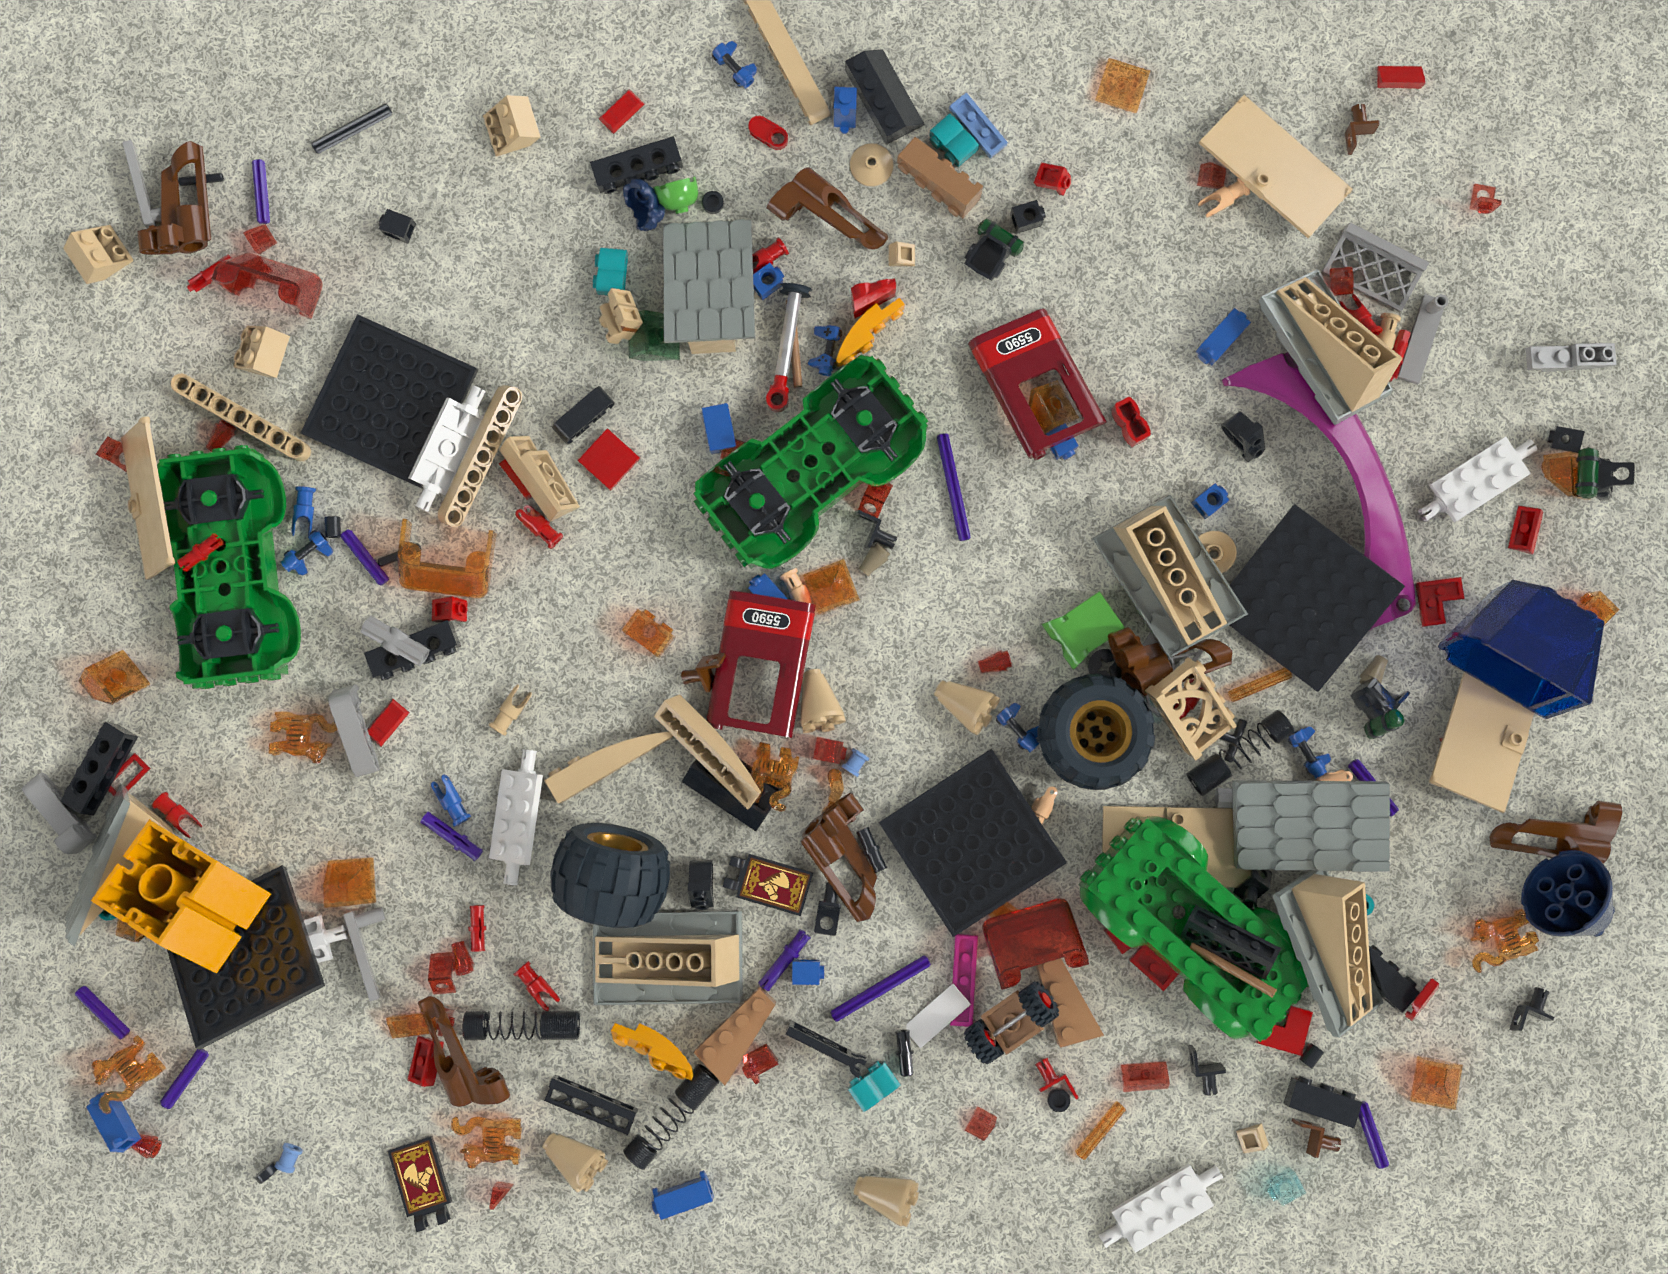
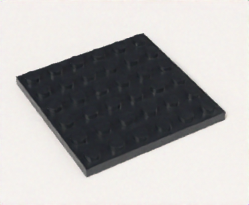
(385, 397)
(1310, 597)
(972, 842)
(262, 973)

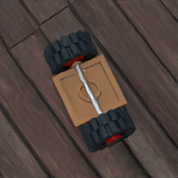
(1011, 1022)

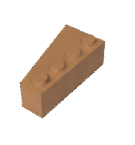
(939, 178)
(1075, 1018)
(733, 1037)

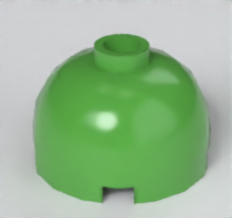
(678, 194)

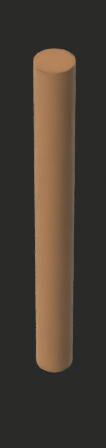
(795, 360)
(1234, 970)

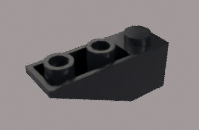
(1392, 986)

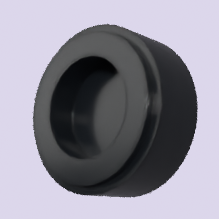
(712, 202)
(1058, 1100)
(265, 1173)

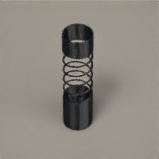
(1215, 771)
(553, 1026)
(692, 1094)

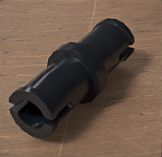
(871, 850)

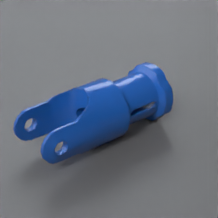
(303, 507)
(451, 801)

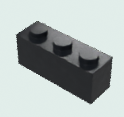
(1323, 1101)

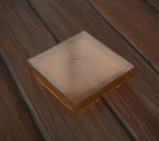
(1122, 85)

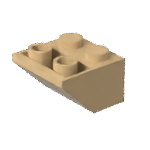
(511, 125)
(97, 253)
(261, 351)

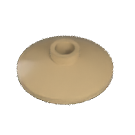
(871, 174)
(1222, 544)

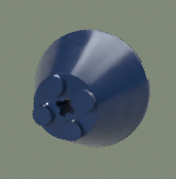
(1569, 895)

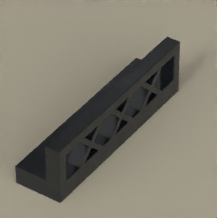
(1231, 939)
(592, 1097)

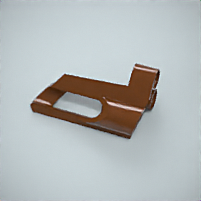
(818, 196)
(182, 226)
(1149, 665)
(1591, 836)
(828, 840)
(455, 1072)

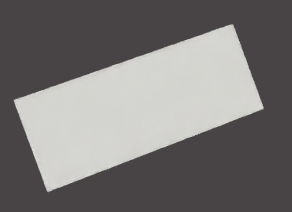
(937, 1015)

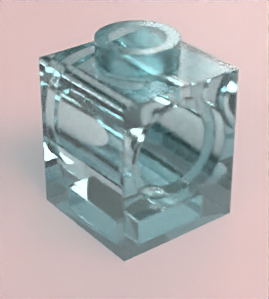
(1294, 1190)

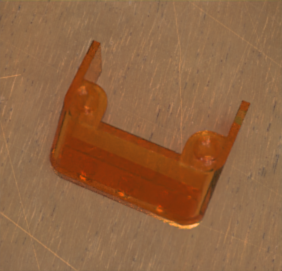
(466, 581)

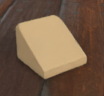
(901, 254)
(1252, 1139)

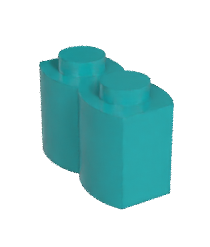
(953, 140)
(611, 270)
(873, 1086)

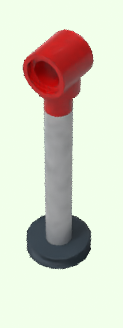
(795, 293)

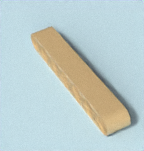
(789, 60)
(232, 412)
(489, 450)

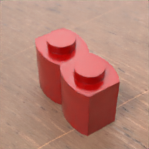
(1127, 416)

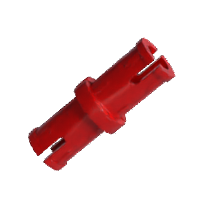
(200, 552)
(477, 928)

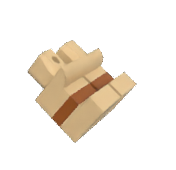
(620, 316)

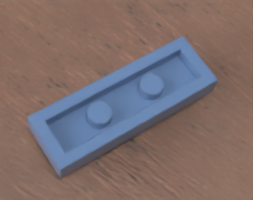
(978, 125)

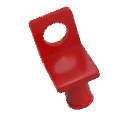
(1051, 1078)

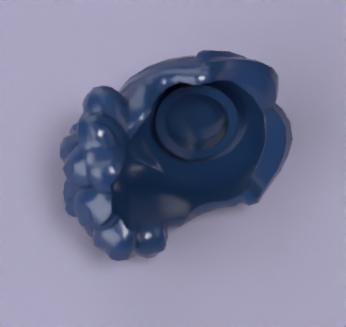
(644, 204)

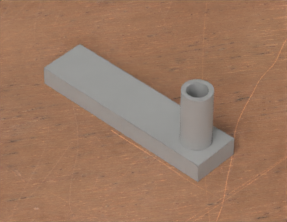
(149, 215)
(1422, 338)
(354, 923)

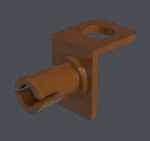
(1359, 127)
(703, 671)
(1317, 1138)

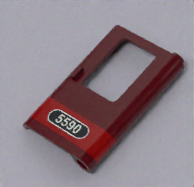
(1023, 352)
(768, 631)

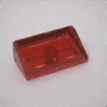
(1145, 1076)

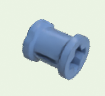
(855, 762)
(288, 1158)

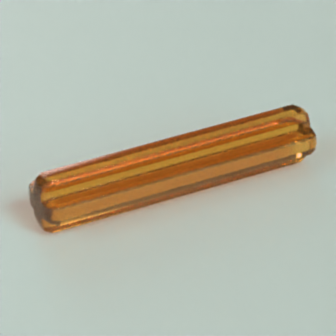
(1259, 684)
(1100, 1130)

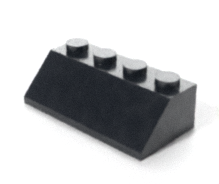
(883, 94)
(708, 786)

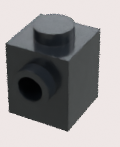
(1574, 442)

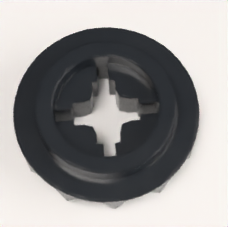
(1095, 663)

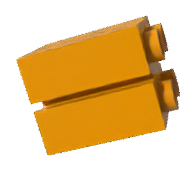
(181, 897)

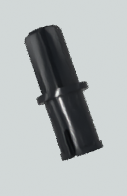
(904, 1052)

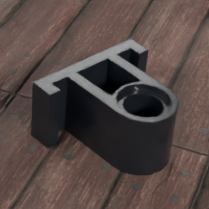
(1245, 435)
(701, 884)

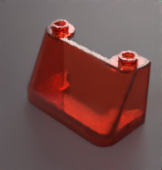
(295, 285)
(1033, 938)

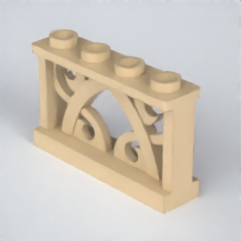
(1164, 701)

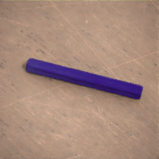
(953, 487)
(880, 988)

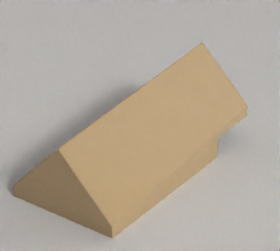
(539, 476)

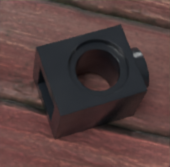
(1022, 224)
(397, 226)

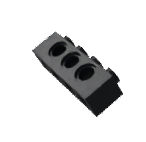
(643, 155)
(448, 642)
(99, 768)

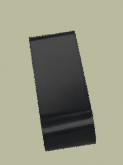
(579, 417)

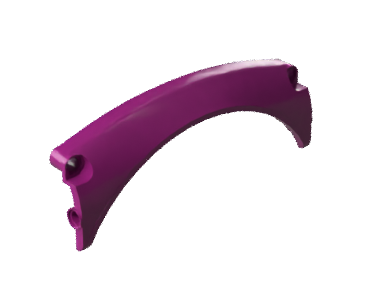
(1383, 524)

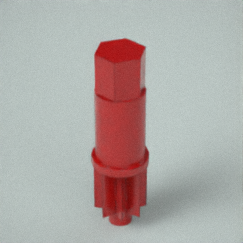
(204, 277)
(1400, 348)

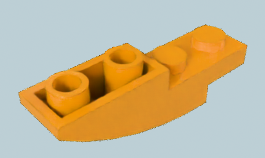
(860, 336)
(661, 1051)

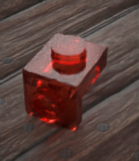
(758, 1062)

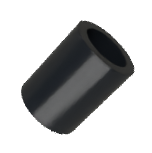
(332, 527)
(1311, 1055)

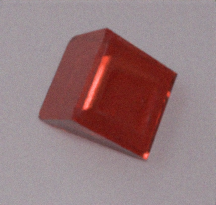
(1211, 176)
(260, 238)
(1341, 281)
(981, 1123)
(499, 1191)

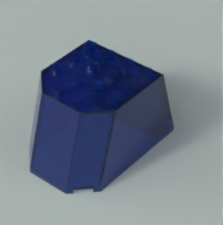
(1530, 647)

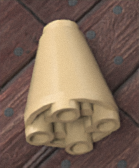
(818, 704)
(967, 704)
(575, 1160)
(888, 1196)

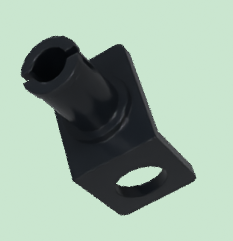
(876, 534)
(1253, 888)
(830, 909)
(1535, 1009)
(1207, 1072)

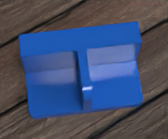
(718, 428)

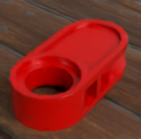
(764, 130)

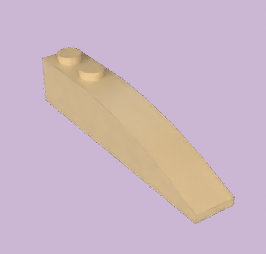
(708, 748)
(598, 765)

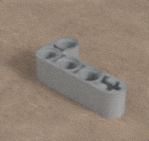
(353, 730)
(72, 830)

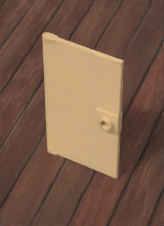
(1275, 166)
(146, 499)
(1482, 744)
(1208, 825)

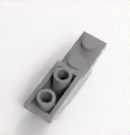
(1570, 357)

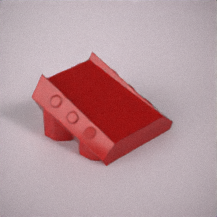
(868, 294)

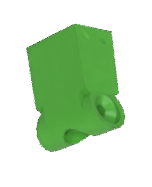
(1083, 628)

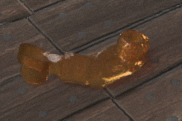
(836, 787)

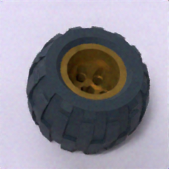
(1129, 723)
(610, 875)

